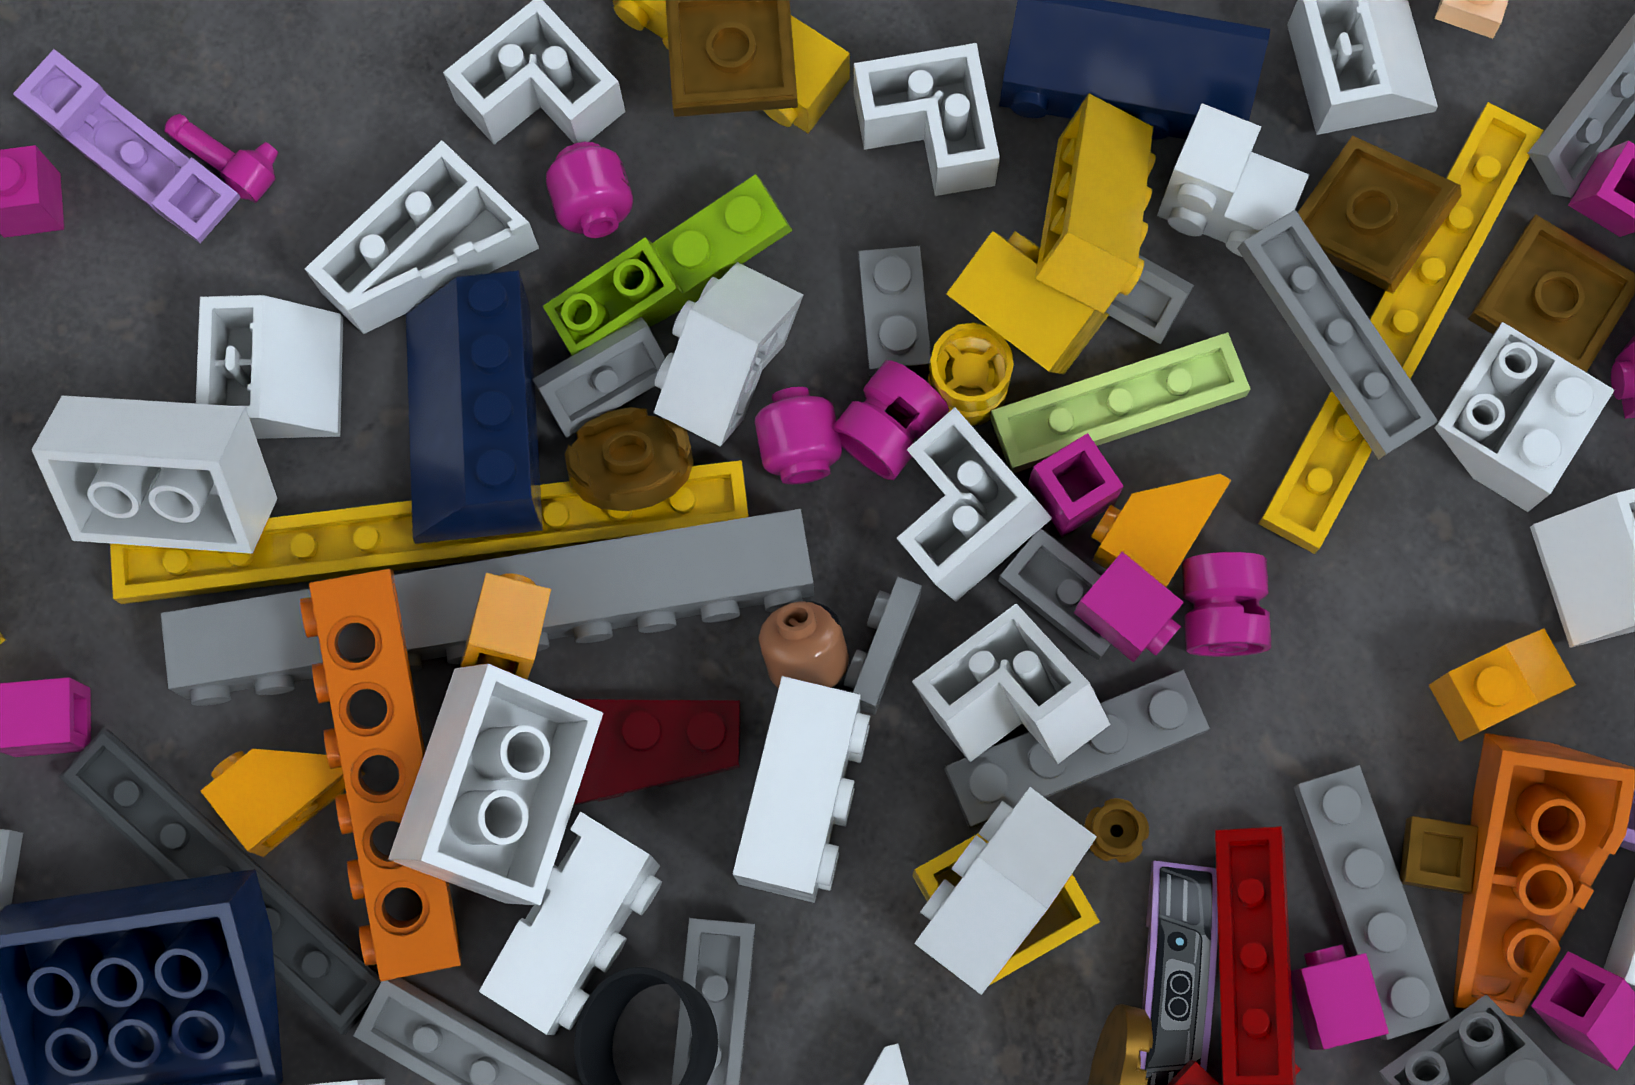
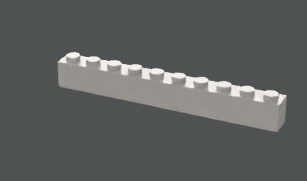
(592, 585)

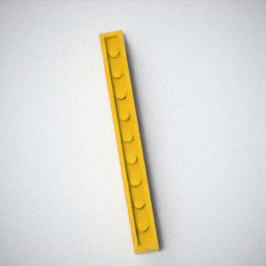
(382, 538)

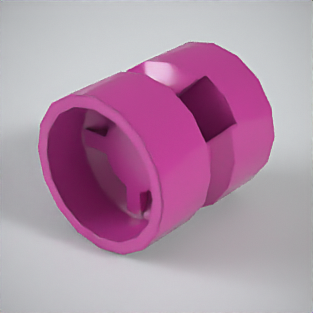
(877, 437)
(1226, 604)

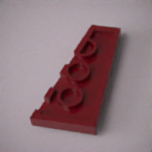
(658, 744)

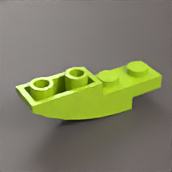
(665, 274)

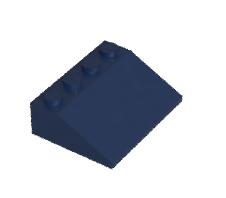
(142, 986)

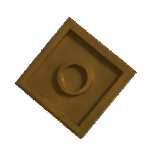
(730, 56)
(1377, 212)
(1557, 293)

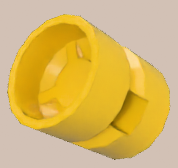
(971, 370)

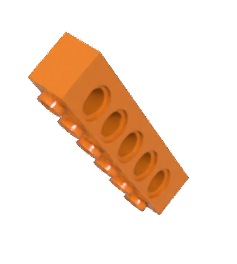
(371, 599)

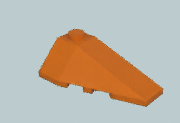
(1541, 840)

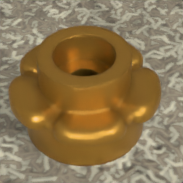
(1133, 825)

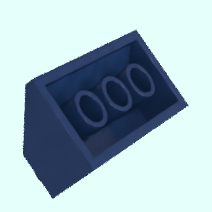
(1133, 58)
(473, 411)

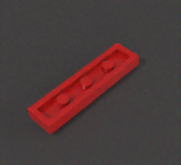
(1254, 957)

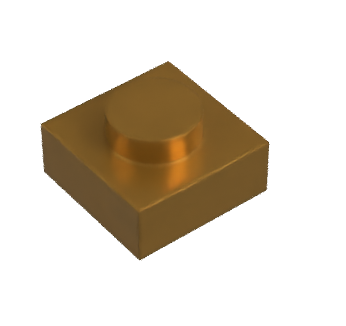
(1438, 855)

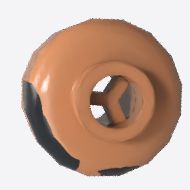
(804, 644)

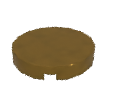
(628, 460)
(1118, 1047)

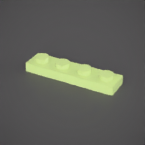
(1121, 401)

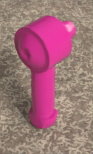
(246, 171)

